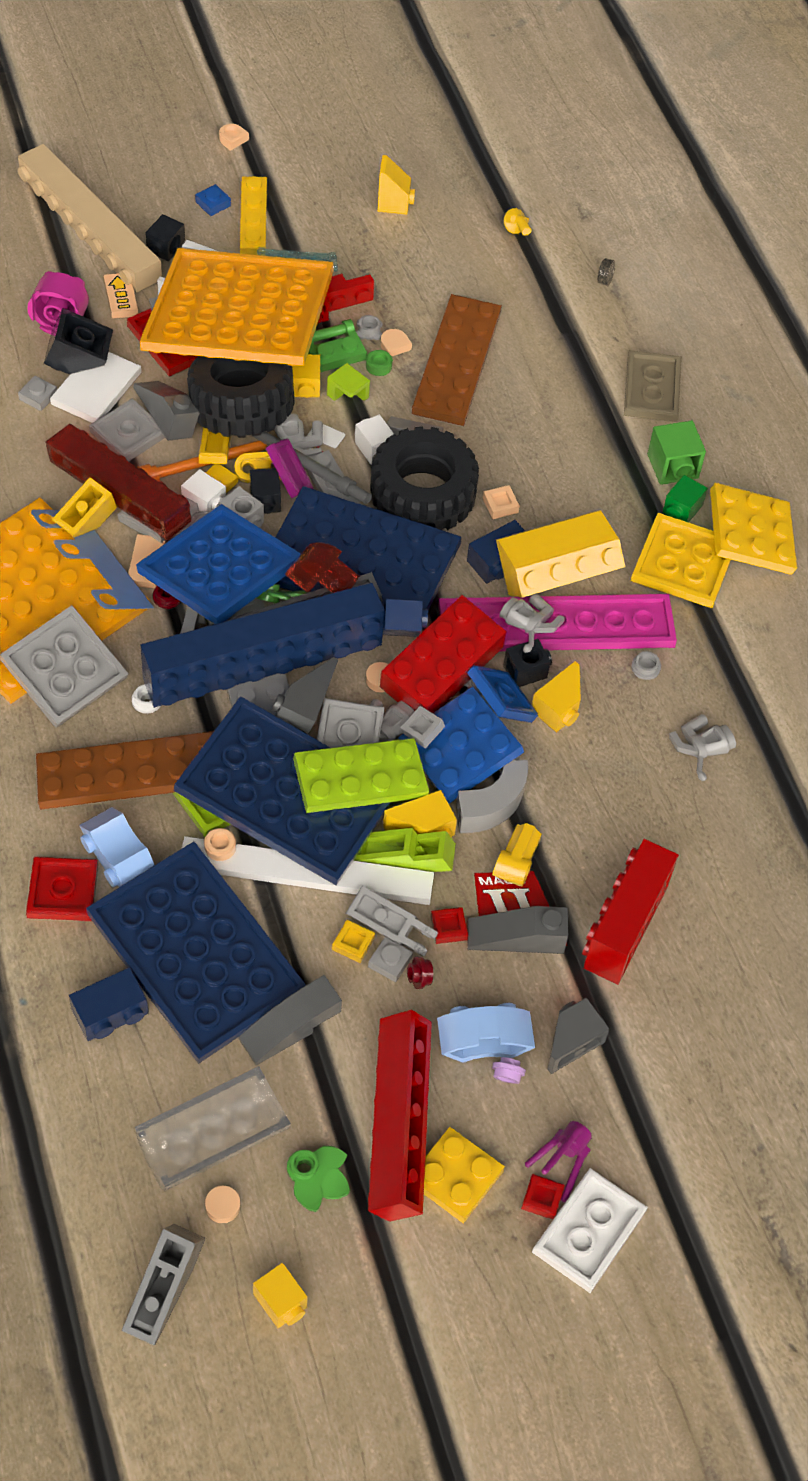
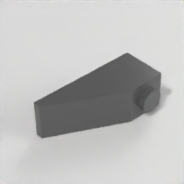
(169, 408)
(305, 697)
(521, 930)
(163, 1282)

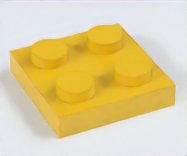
(459, 1174)

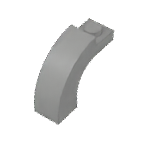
(495, 804)

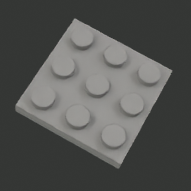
(63, 666)

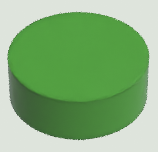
(379, 362)

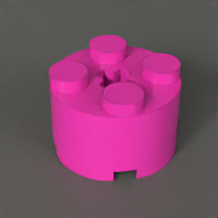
(52, 294)

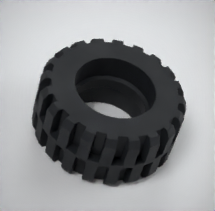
(240, 395)
(428, 453)

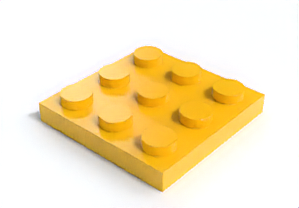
(753, 528)
(681, 561)

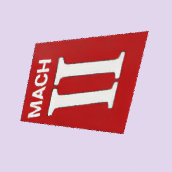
(498, 895)

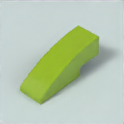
(409, 850)

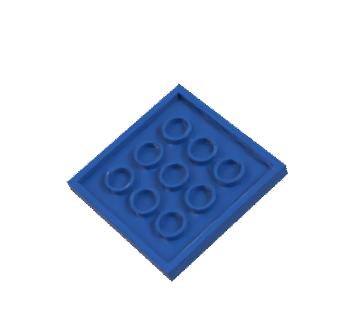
(218, 564)

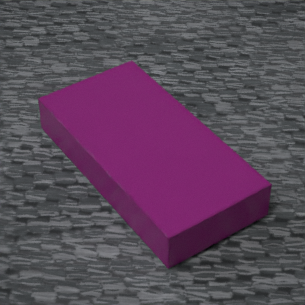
(288, 467)

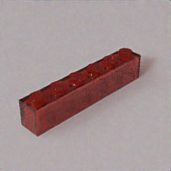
(130, 486)

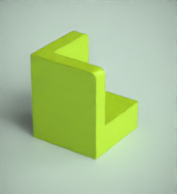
(349, 382)

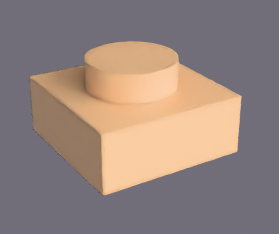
(501, 502)

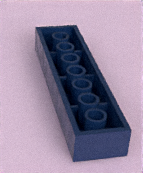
(262, 645)

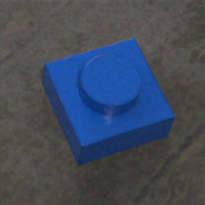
(213, 200)

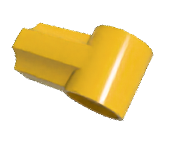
(516, 861)

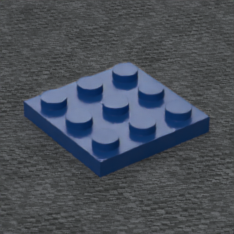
(468, 746)

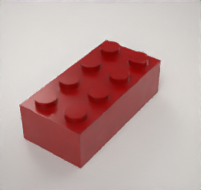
(441, 656)
(628, 910)

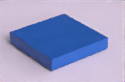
(502, 694)

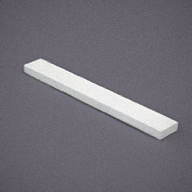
(273, 867)

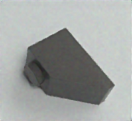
(576, 1033)

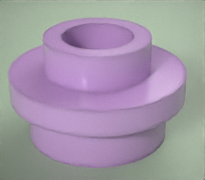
(508, 1070)

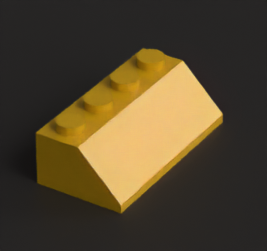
(559, 554)

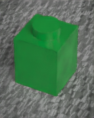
(685, 499)

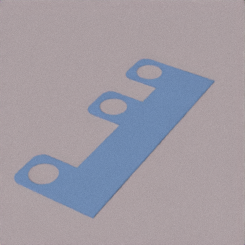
(93, 548)

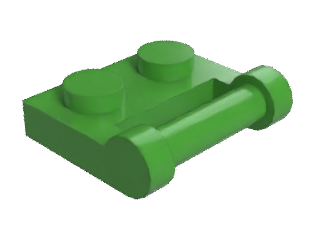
(339, 351)

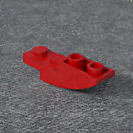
(346, 293)

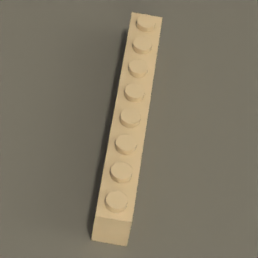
(89, 218)

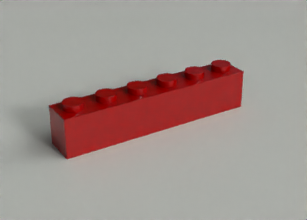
(400, 1117)

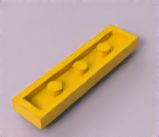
(253, 214)

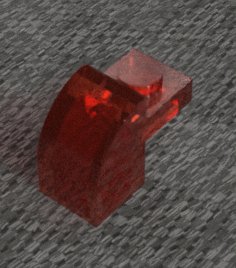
(321, 564)

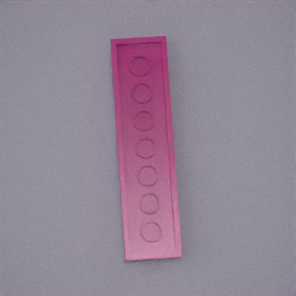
(591, 621)

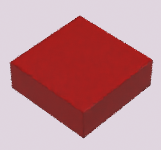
(449, 925)
(542, 1196)

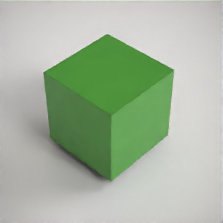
(676, 452)

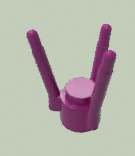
(570, 1142)

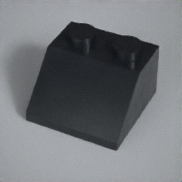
(77, 343)

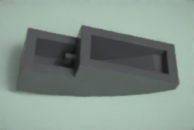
(291, 1020)

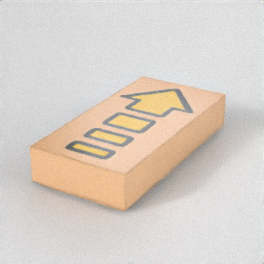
(120, 297)

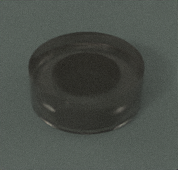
(606, 271)

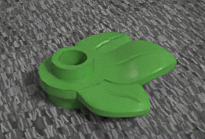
(273, 594)
(323, 1178)

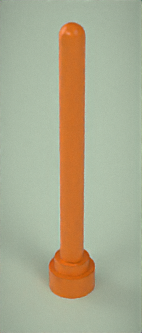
(193, 463)

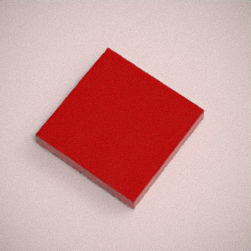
(61, 888)

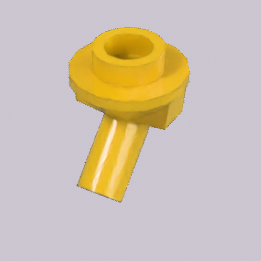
(516, 222)

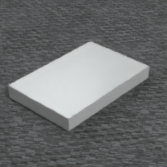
(96, 390)
(589, 1230)

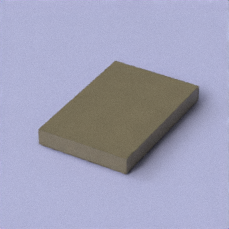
(652, 386)

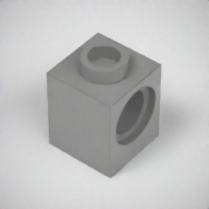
(245, 506)

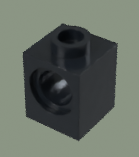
(165, 237)
(266, 488)
(527, 673)

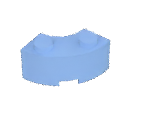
(115, 847)
(485, 1032)

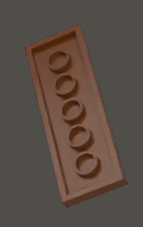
(456, 360)
(114, 770)

